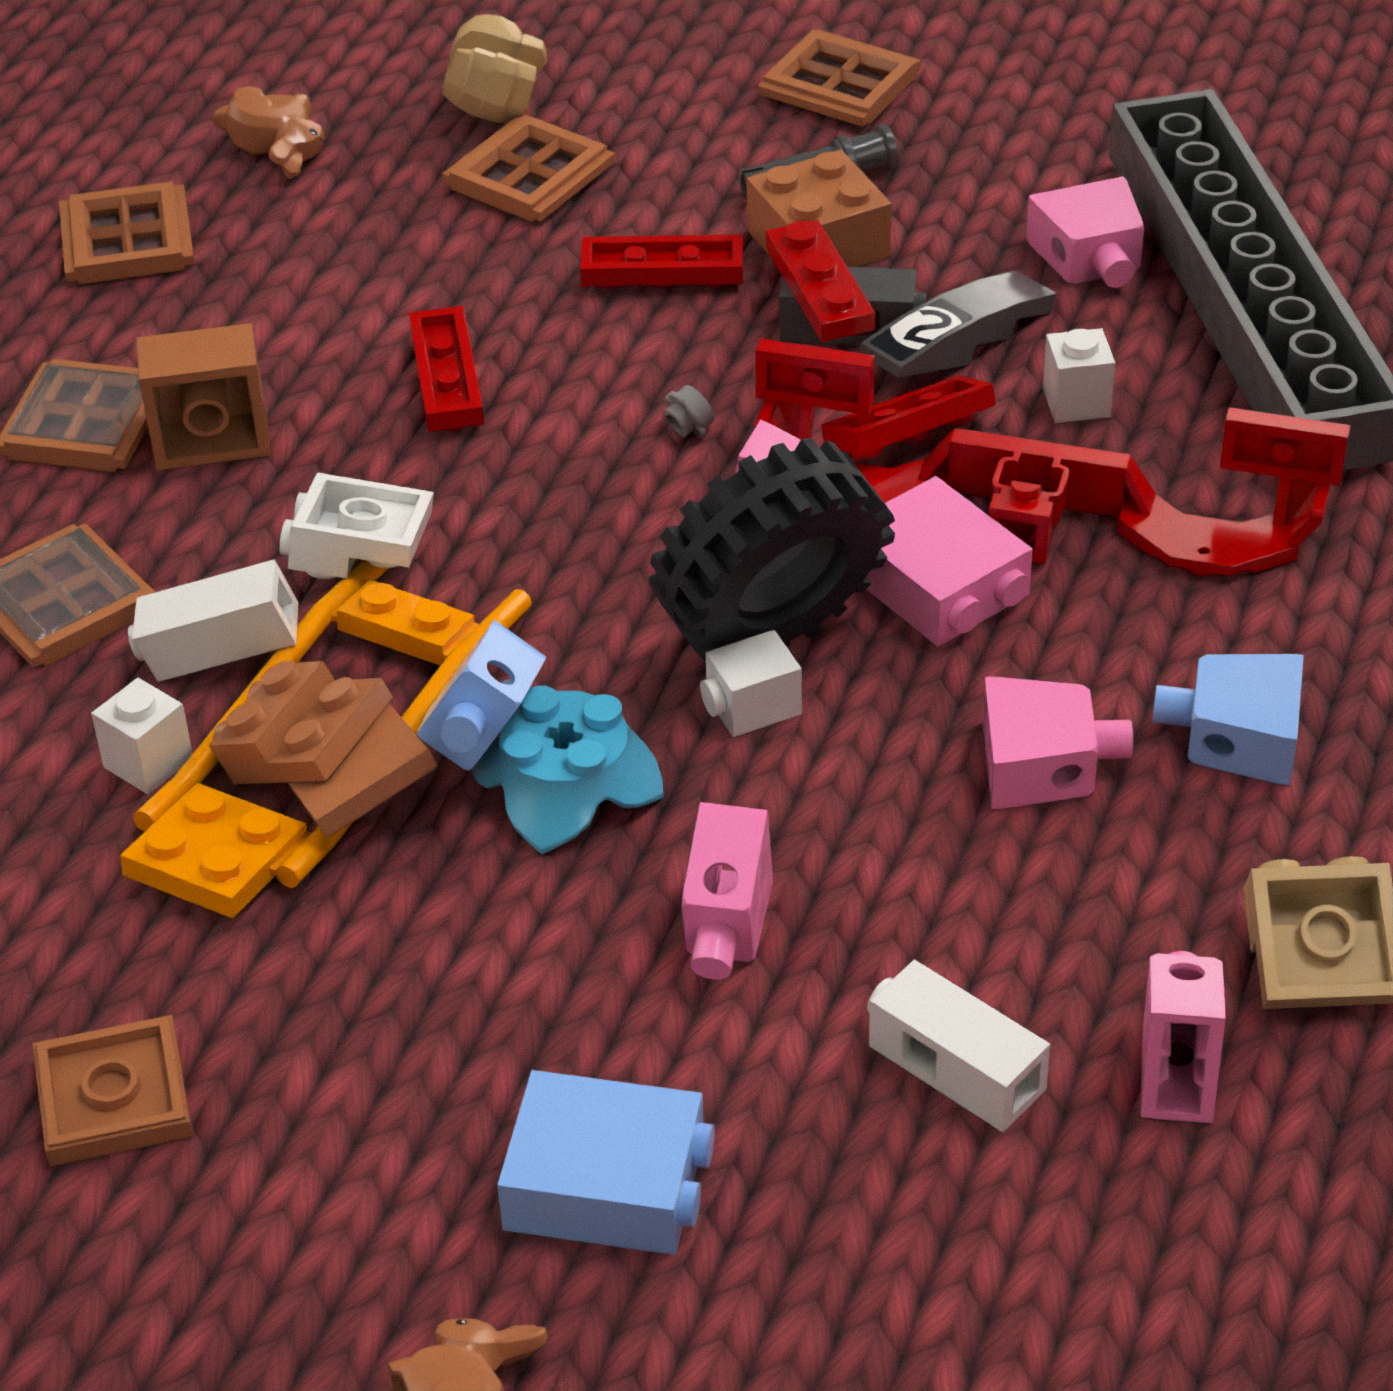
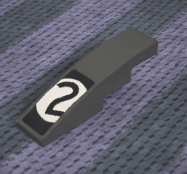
(950, 326)

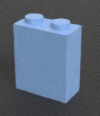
(605, 1162)

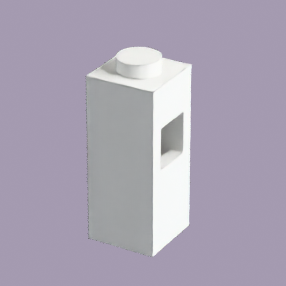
(214, 621)
(958, 1044)

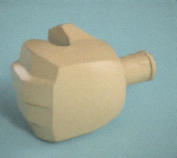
(493, 68)

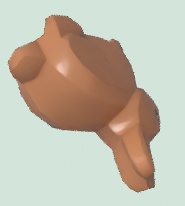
(272, 127)
(464, 1357)

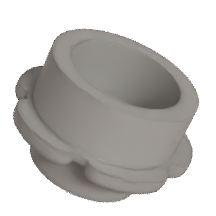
(688, 412)

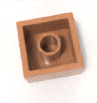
(827, 190)
(203, 396)

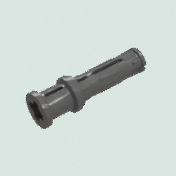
(866, 151)

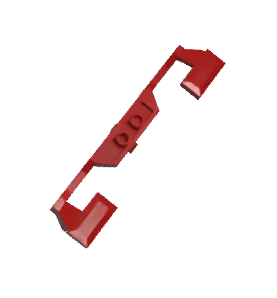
(1039, 479)

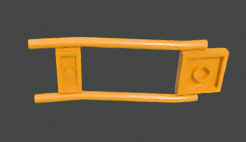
(228, 849)

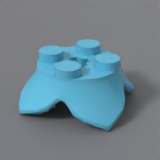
(563, 760)

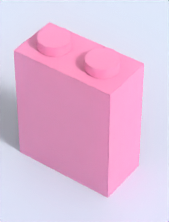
(948, 563)

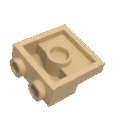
(1322, 932)

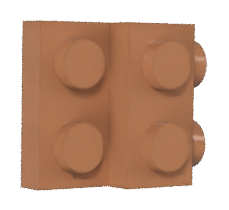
(297, 724)

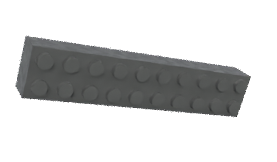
(1251, 270)

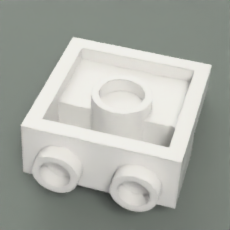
(351, 521)

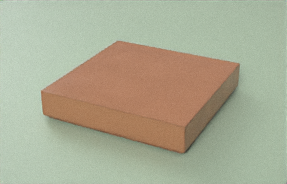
(372, 772)
(111, 1090)

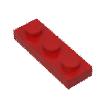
(661, 260)
(820, 280)
(446, 369)
(910, 416)

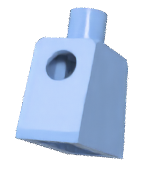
(475, 704)
(1239, 713)

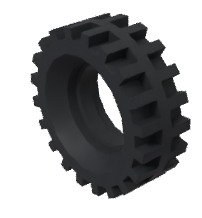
(772, 548)

